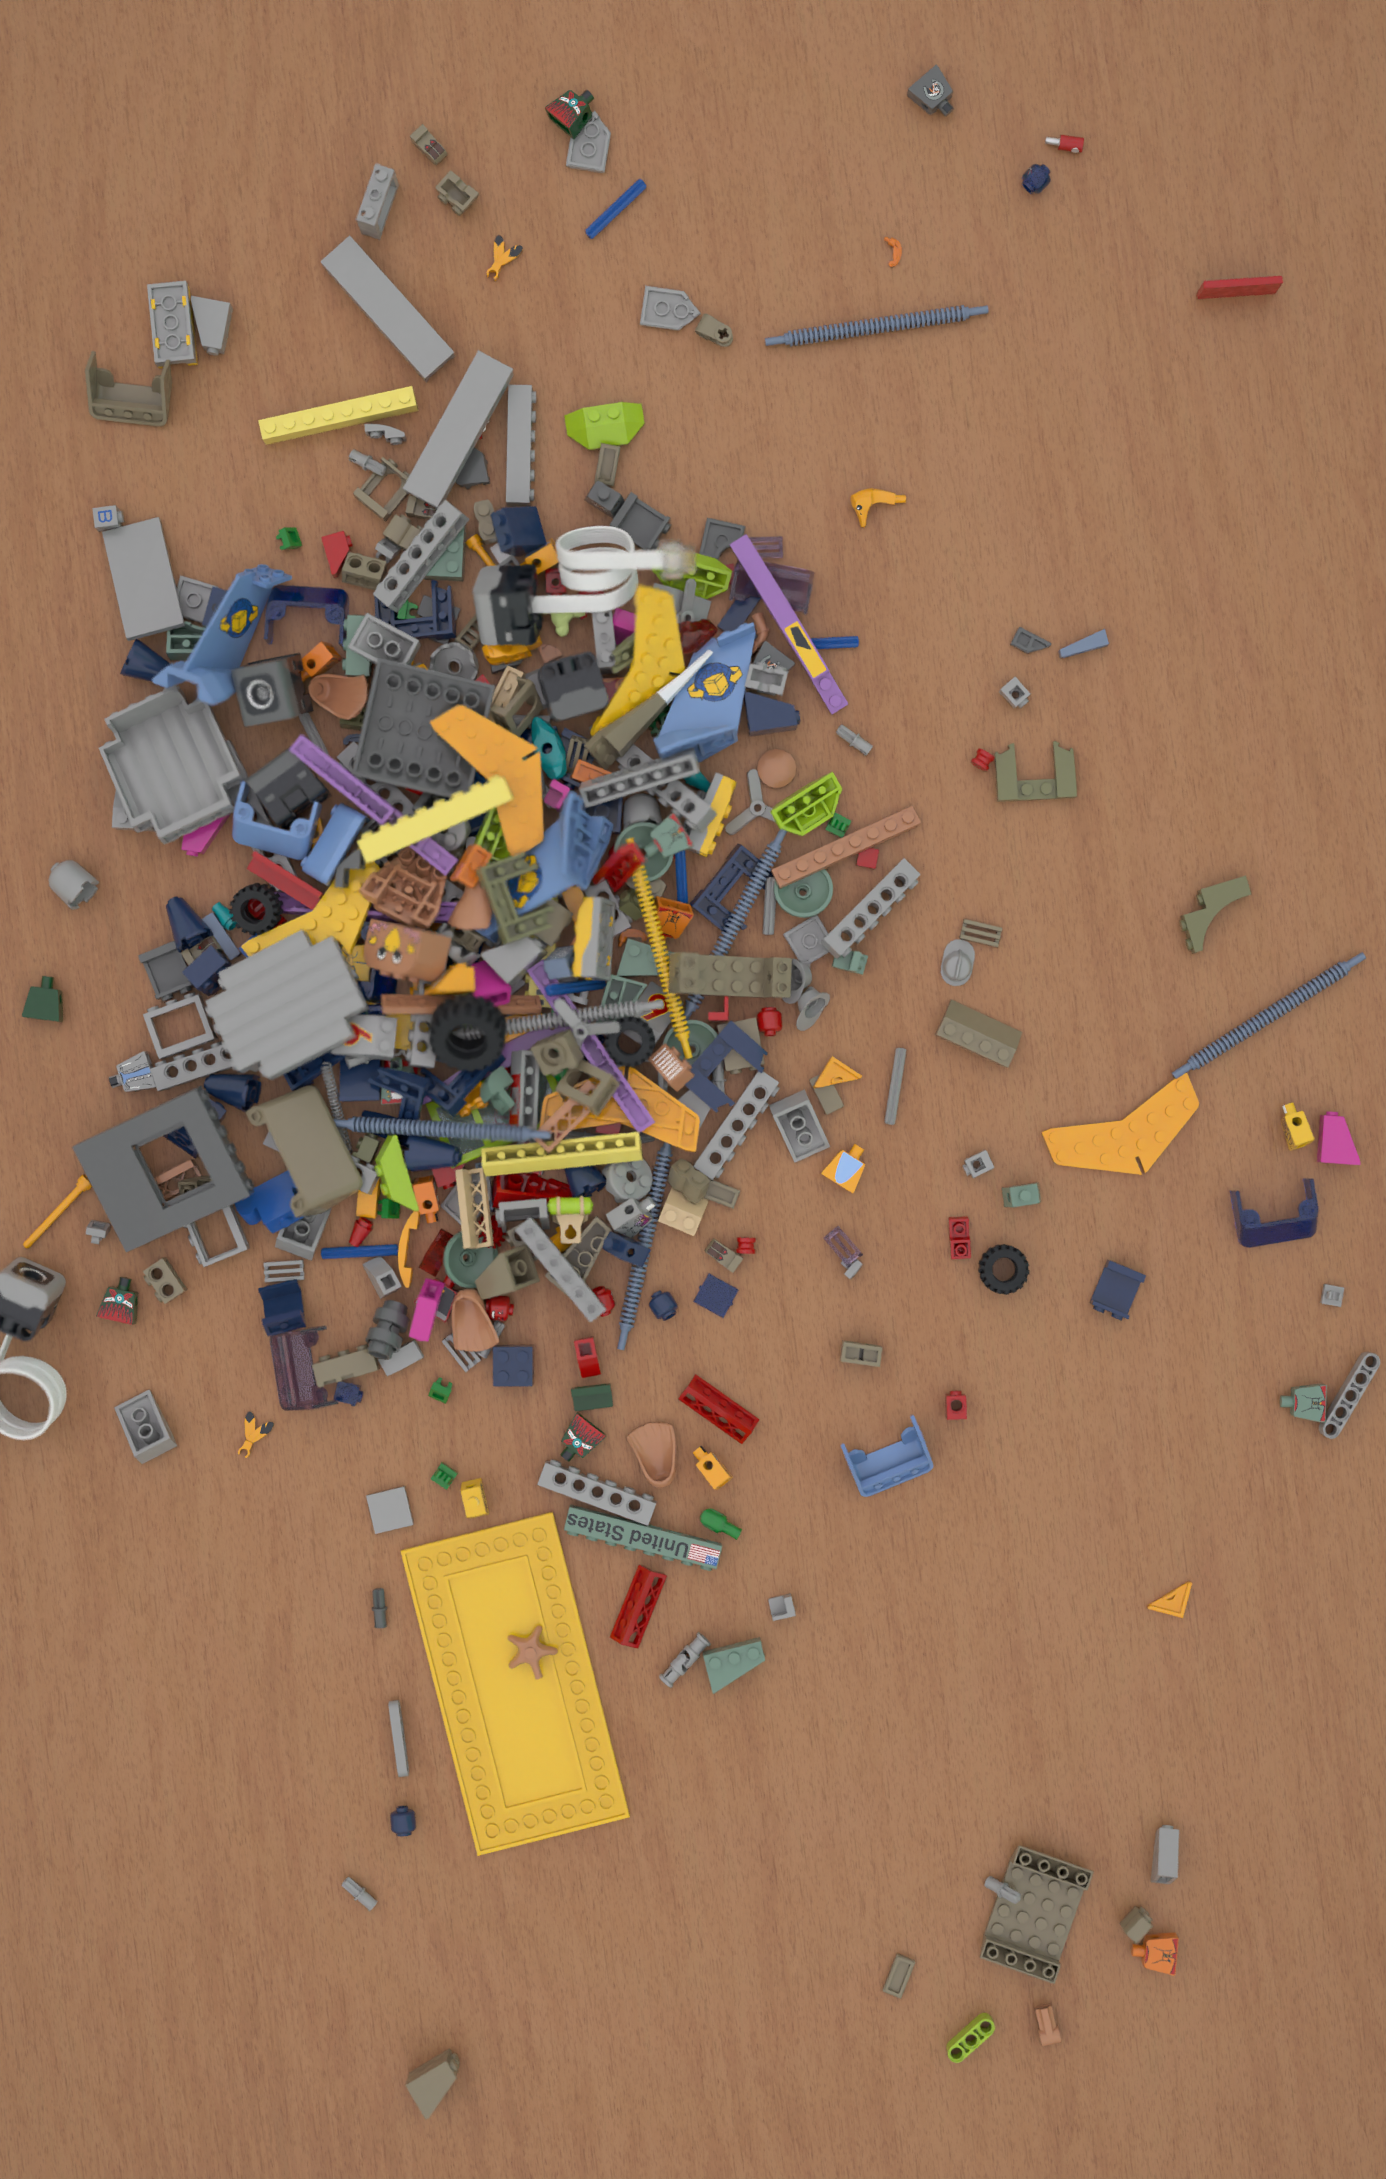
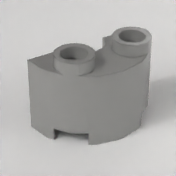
(765, 679)

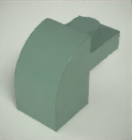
(852, 962)
(494, 1089)

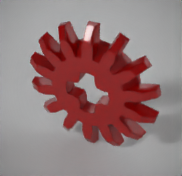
(497, 1235)

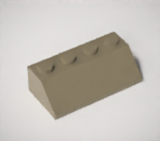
(979, 1034)

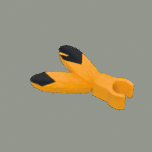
(502, 258)
(254, 1435)

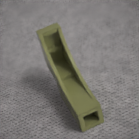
(1212, 901)

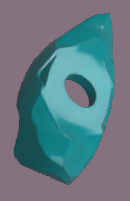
(555, 762)

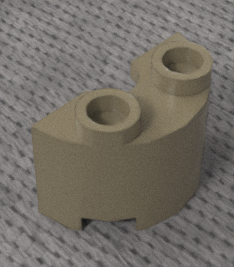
(456, 193)

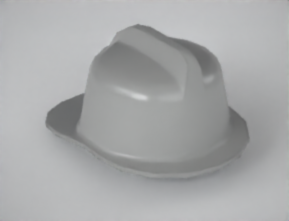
(957, 962)
(800, 979)
(810, 1006)

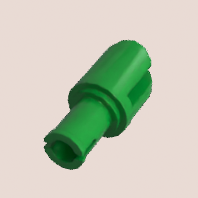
(718, 1522)

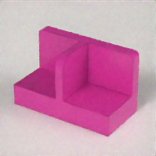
(556, 795)

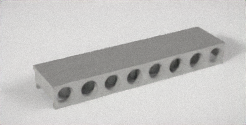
(387, 308)
(459, 430)

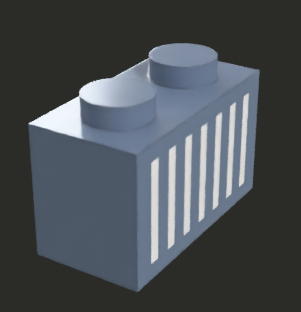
(560, 962)

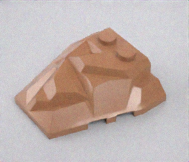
(406, 889)

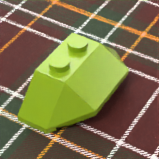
(606, 424)
(710, 577)
(808, 806)
(492, 838)
(394, 1174)

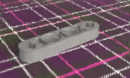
(398, 1738)

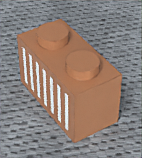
(671, 1067)

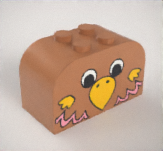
(405, 951)

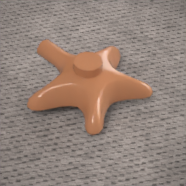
(530, 1651)

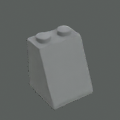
(515, 958)

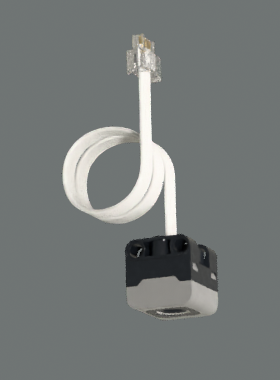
(507, 597)
(28, 1303)

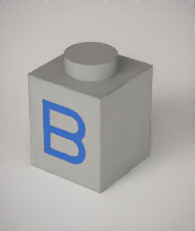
(107, 518)

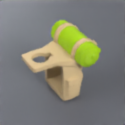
(570, 1212)

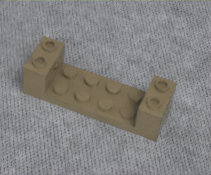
(729, 975)

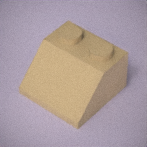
(682, 1213)

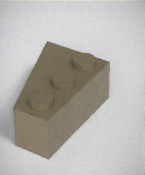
(344, 1366)

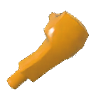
(863, 500)

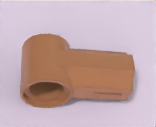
(1048, 2029)

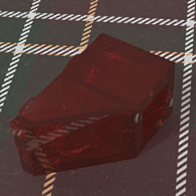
(695, 634)
(433, 1258)

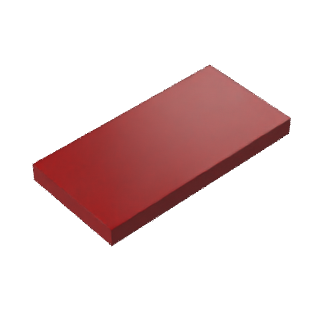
(1239, 287)

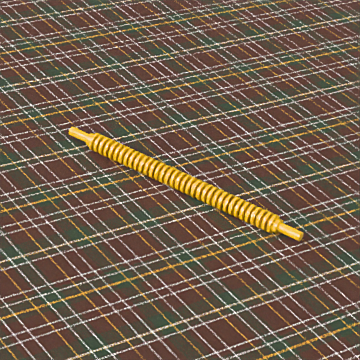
(682, 1034)

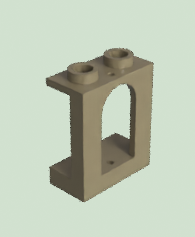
(363, 493)
(504, 716)
(601, 1094)

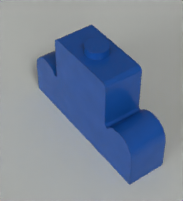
(270, 1203)

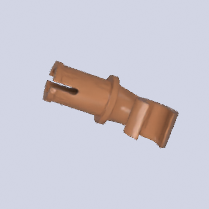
(761, 631)

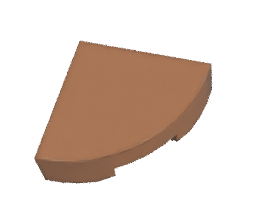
(549, 653)

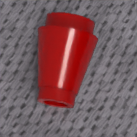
(360, 1231)

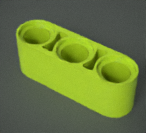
(968, 2047)

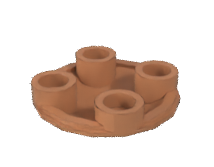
(776, 768)

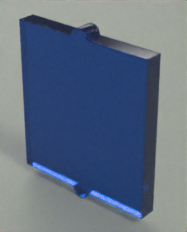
(716, 1295)

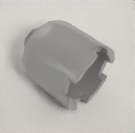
(641, 808)
(72, 883)

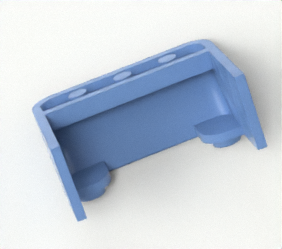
(291, 843)
(333, 843)
(890, 1464)

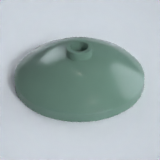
(654, 865)
(818, 896)
(700, 1037)
(466, 1272)

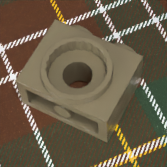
(553, 1062)

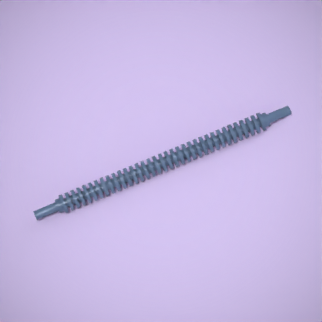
(962, 313)
(774, 846)
(1290, 1001)
(440, 1128)
(626, 1325)

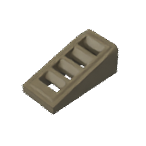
(462, 636)

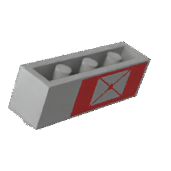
(524, 1089)

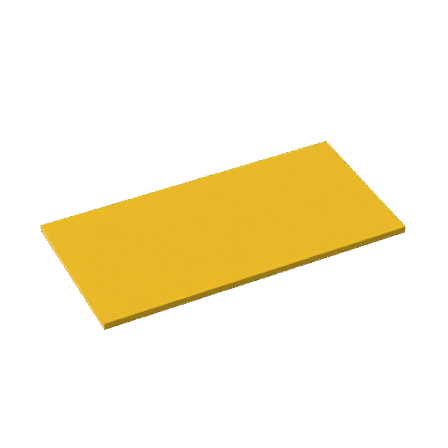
(523, 1748)

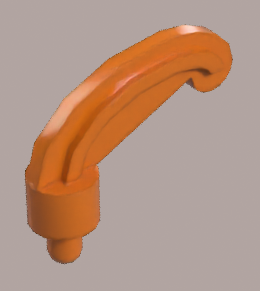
(897, 250)
(631, 933)

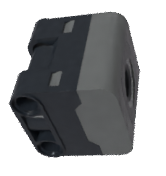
(572, 686)
(271, 690)
(287, 788)

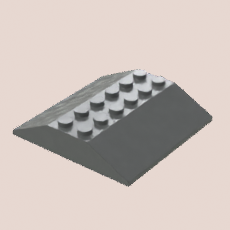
(397, 733)

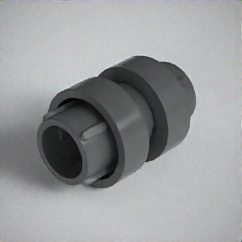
(385, 1337)

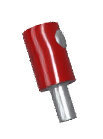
(1067, 143)

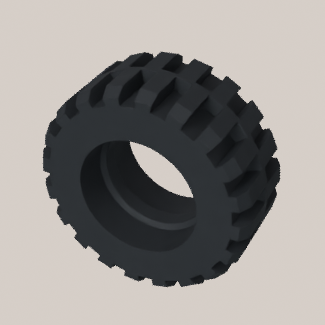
(467, 1012)

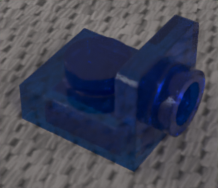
(348, 1393)

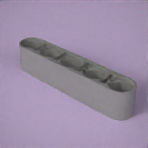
(1358, 1390)

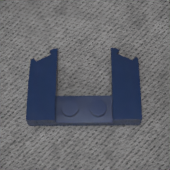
(438, 626)
(708, 900)
(729, 1038)
(307, 1072)
(411, 1088)
(452, 1096)

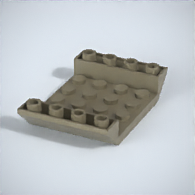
(1035, 1929)

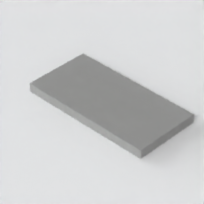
(143, 579)

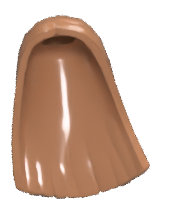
(339, 694)
(472, 910)
(471, 1323)
(655, 1451)

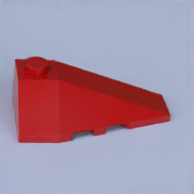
(526, 1187)

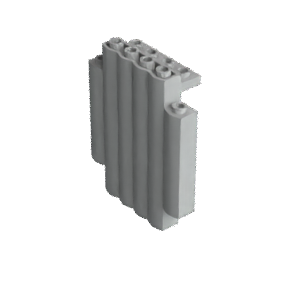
(170, 764)
(286, 1005)

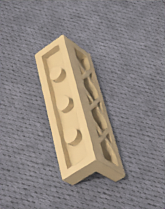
(506, 688)
(467, 1208)

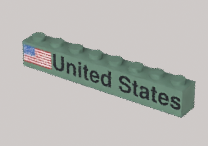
(649, 1538)

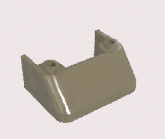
(127, 401)

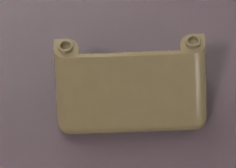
(309, 1149)

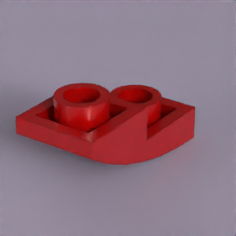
(959, 1237)

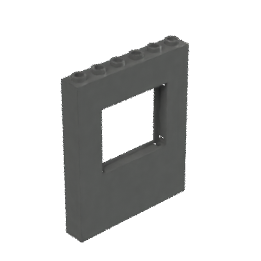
(128, 1186)

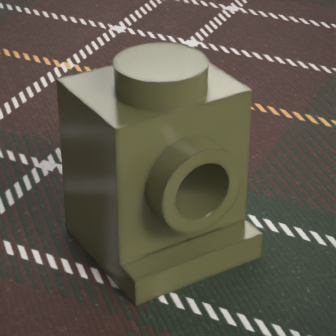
(630, 905)
(367, 1147)

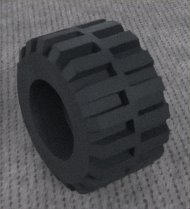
(245, 919)
(645, 1050)
(1016, 1281)

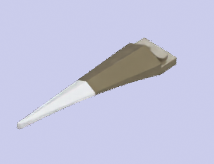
(620, 735)

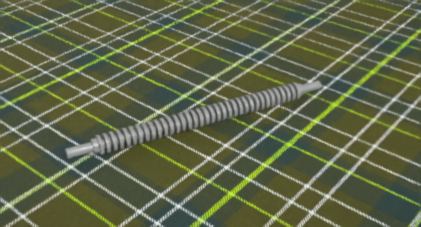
(529, 1023)

